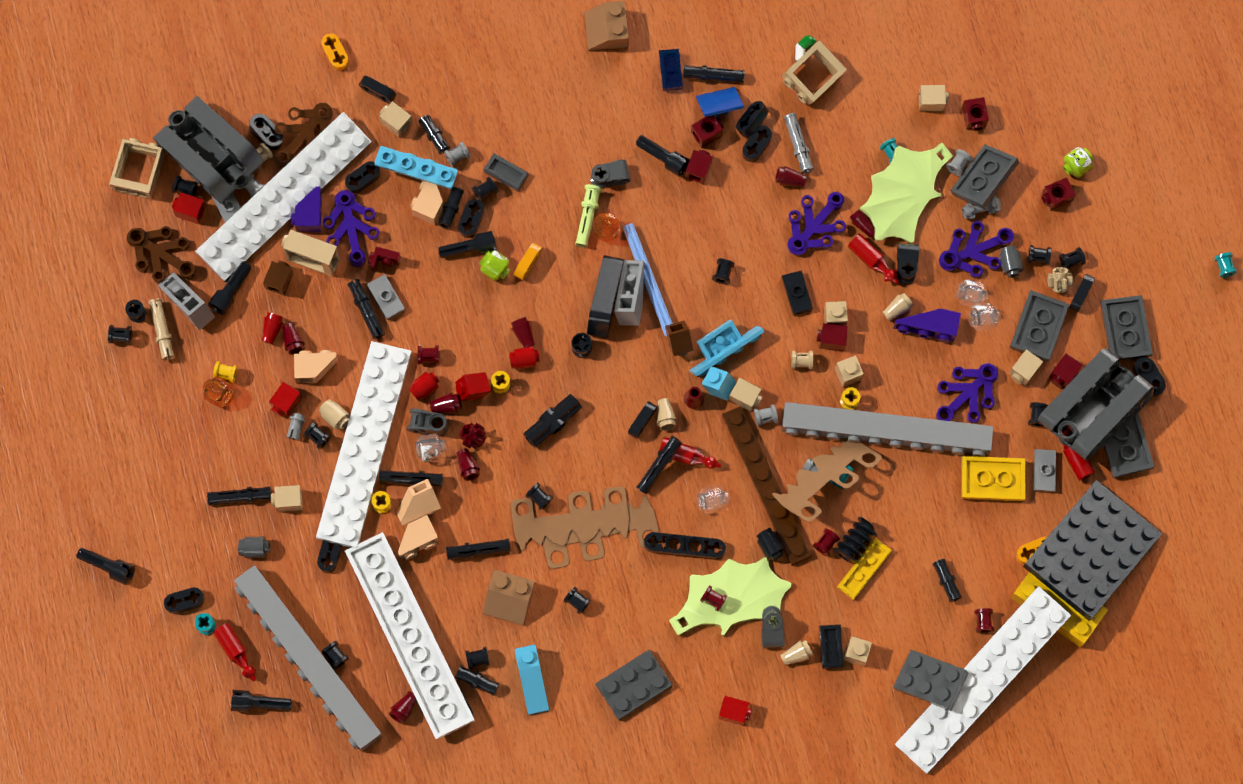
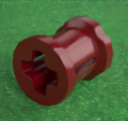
(428, 355)
(826, 542)
(713, 598)
(984, 621)

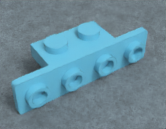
(416, 167)
(722, 343)

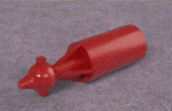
(872, 257)
(690, 455)
(1080, 467)
(234, 649)

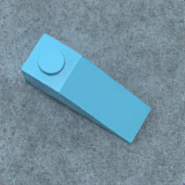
(531, 679)

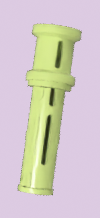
(589, 207)

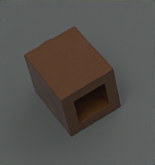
(278, 277)
(679, 338)

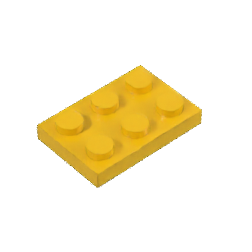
(993, 478)

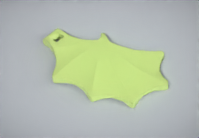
(903, 191)
(748, 593)

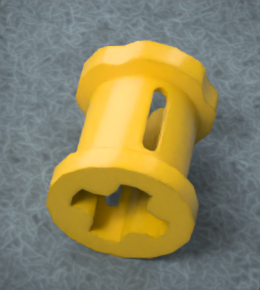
(225, 372)
(498, 376)
(844, 401)
(381, 495)

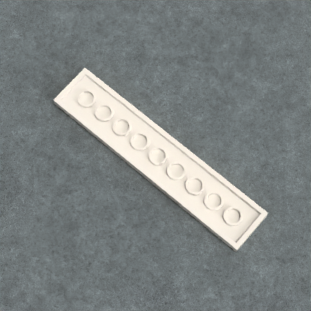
(277, 199)
(364, 445)
(409, 636)
(987, 677)

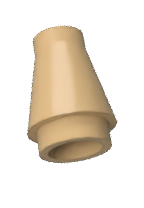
(898, 306)
(666, 417)
(799, 652)

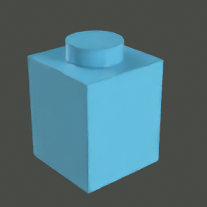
(719, 383)

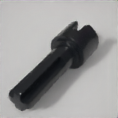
(673, 161)
(482, 243)
(223, 299)
(118, 569)
(244, 701)

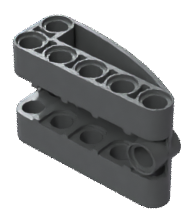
(209, 149)
(1096, 404)

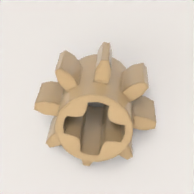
(1060, 279)

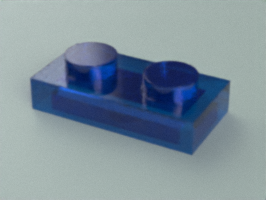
(670, 69)

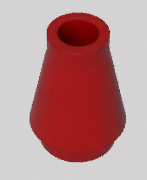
(271, 326)

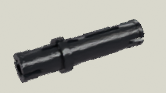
(718, 74)
(362, 301)
(664, 457)
(410, 478)
(244, 495)
(477, 549)

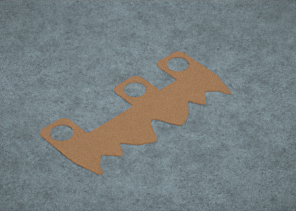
(829, 468)
(639, 519)
(582, 520)

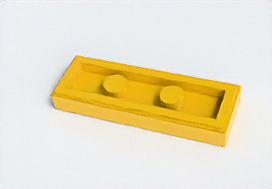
(864, 569)

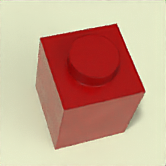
(189, 207)
(472, 386)
(285, 400)
(734, 710)

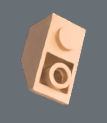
(428, 203)
(311, 366)
(417, 502)
(417, 536)

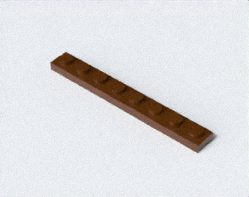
(765, 485)

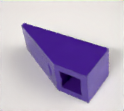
(936, 323)

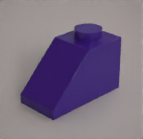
(308, 212)

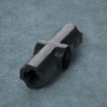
(552, 420)

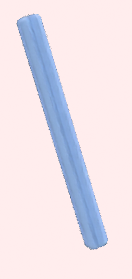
(649, 280)

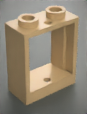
(827, 59)
(130, 187)
(311, 252)

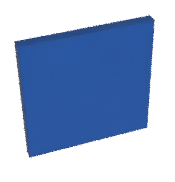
(719, 102)

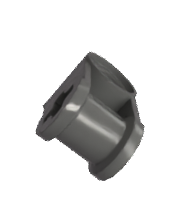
(613, 174)
(423, 421)
(772, 629)

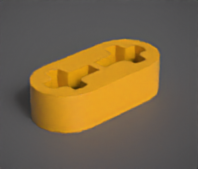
(331, 53)
(528, 261)
(1033, 545)

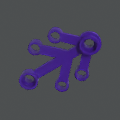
(349, 224)
(814, 226)
(973, 251)
(969, 390)

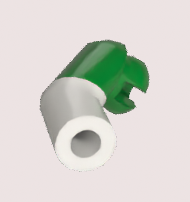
(805, 43)

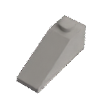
(630, 293)
(187, 301)

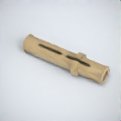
(163, 337)

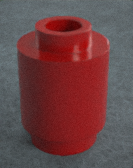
(524, 358)
(424, 385)

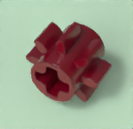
(473, 435)

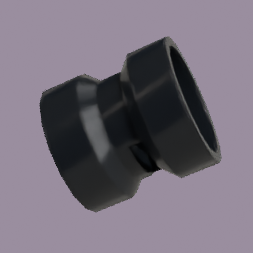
(581, 340)

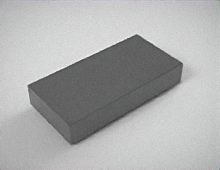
(505, 172)

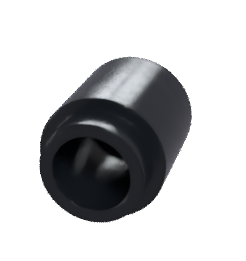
(770, 544)

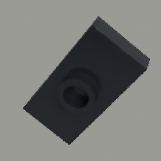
(797, 292)
(831, 646)

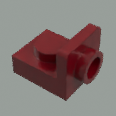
(386, 257)

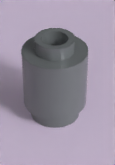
(1011, 261)
(253, 547)

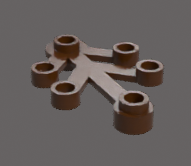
(304, 130)
(159, 251)

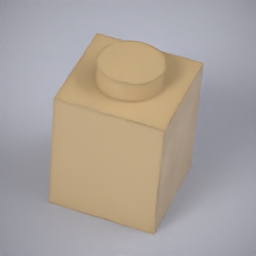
(932, 98)
(395, 119)
(835, 313)
(1025, 368)
(849, 371)
(745, 395)
(287, 498)
(857, 651)

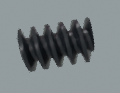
(855, 540)

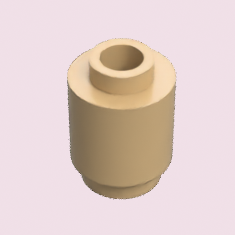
(334, 414)

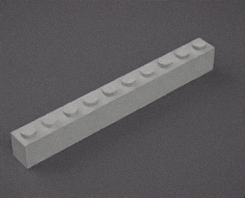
(887, 429)
(308, 658)

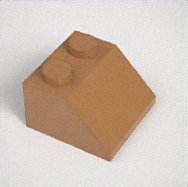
(607, 26)
(508, 597)

